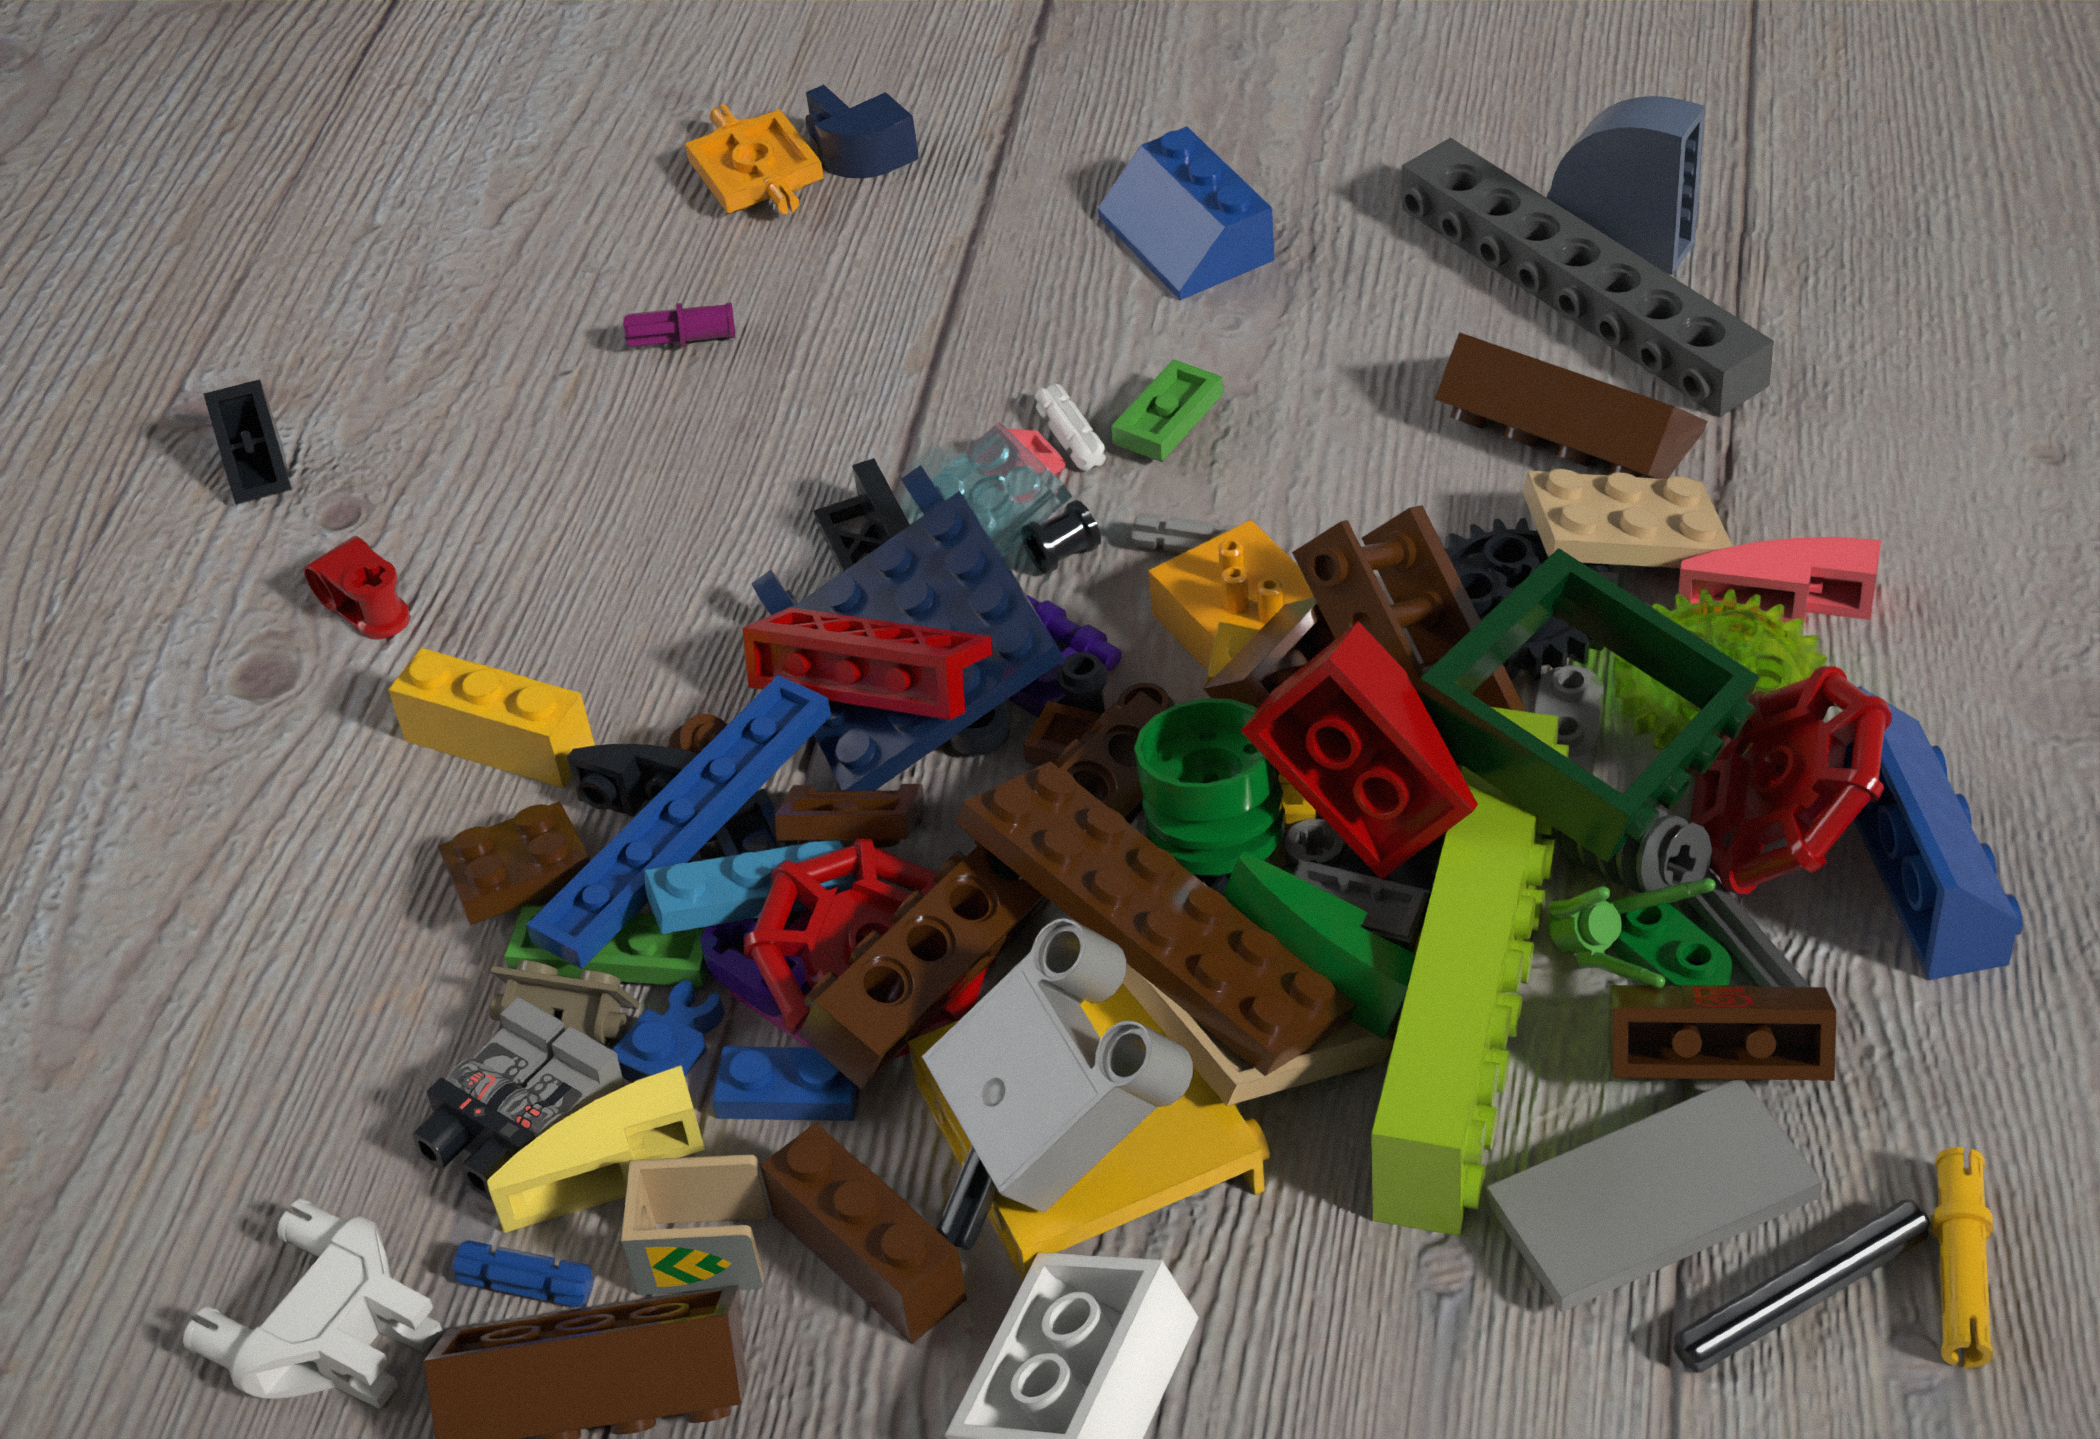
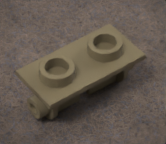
(586, 1003)

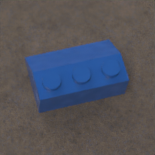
(1188, 215)

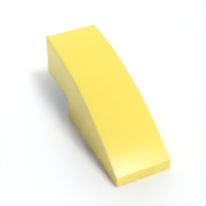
(589, 1152)

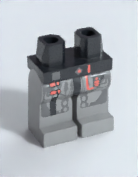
(513, 1092)

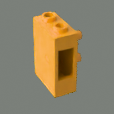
(1228, 579)

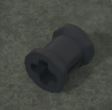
(1061, 536)

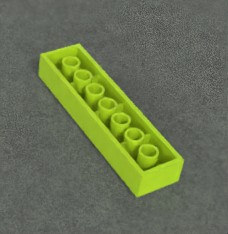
(1462, 1007)

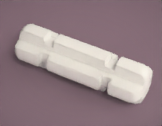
(1070, 427)

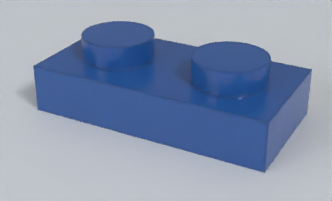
(782, 1085)

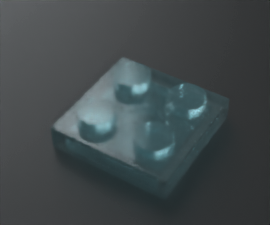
(1003, 486)

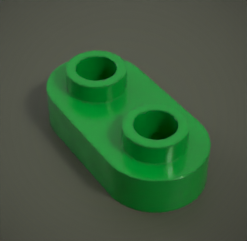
(1666, 942)

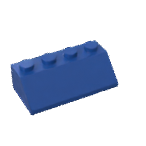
(1932, 859)

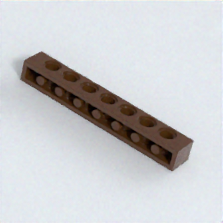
(866, 1034)

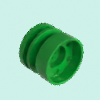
(1208, 786)

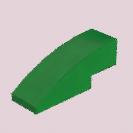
(1326, 937)

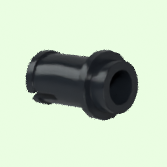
(1083, 681)

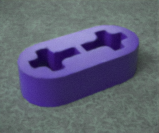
(740, 972)

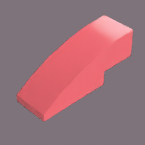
(1800, 573)

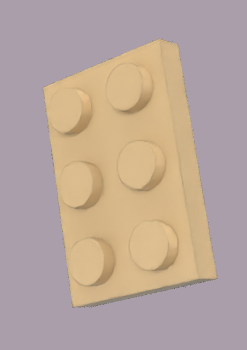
(1623, 517)

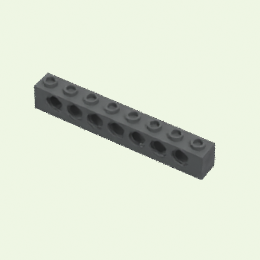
(1588, 277)

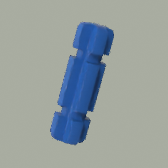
(523, 1273)

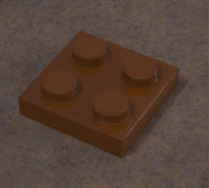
(513, 861)

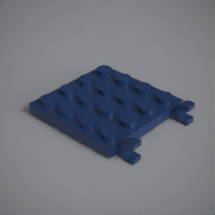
(933, 576)

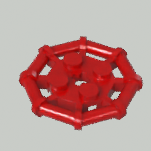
(1791, 779)
(837, 924)

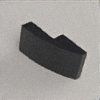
(624, 774)

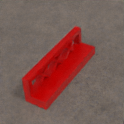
(865, 660)

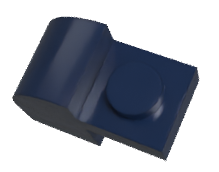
(863, 138)

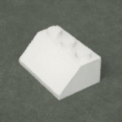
(1079, 1352)

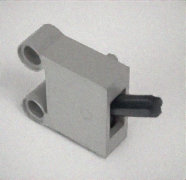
(1041, 1084)

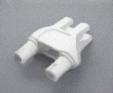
(326, 1321)

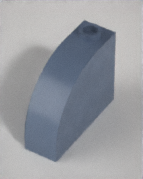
(1638, 176)

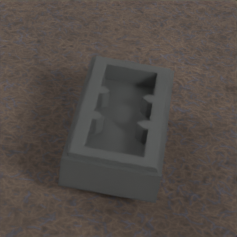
(1393, 908)

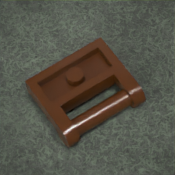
(850, 815)

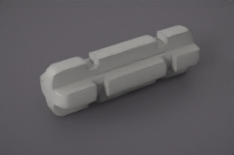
(1174, 534)

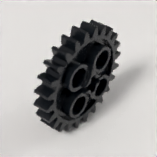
(1495, 565)

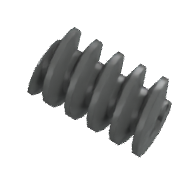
(1666, 857)

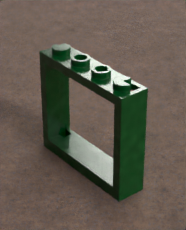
(1540, 775)

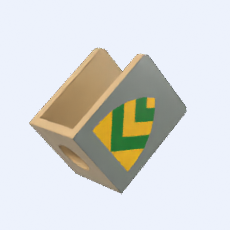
(687, 1193)

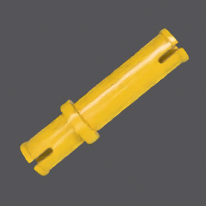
(1962, 1229)

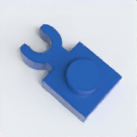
(669, 1039)

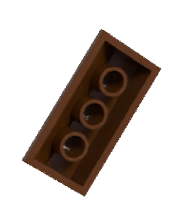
(1565, 408)
(590, 1369)

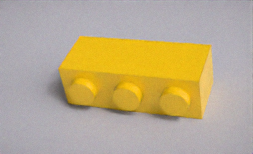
(490, 716)

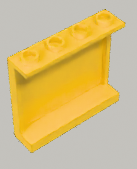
(1158, 1163)

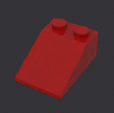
(1363, 751)

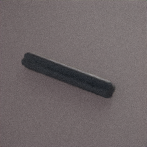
(1801, 1286)

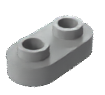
(1577, 699)

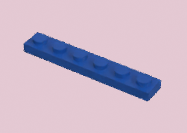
(678, 820)

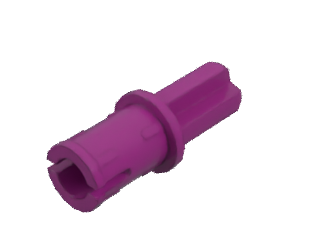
(679, 325)

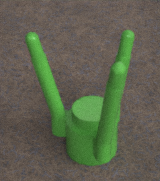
(1593, 922)

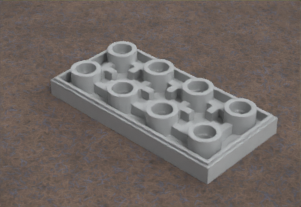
(1652, 1193)

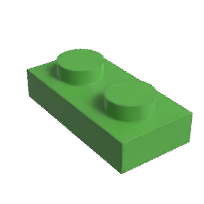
(1167, 410)

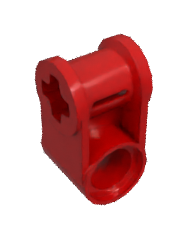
(359, 588)

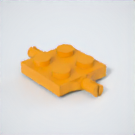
(754, 160)

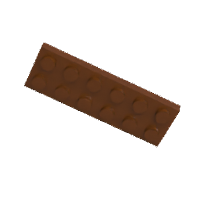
(1160, 916)

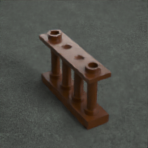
(1421, 584)

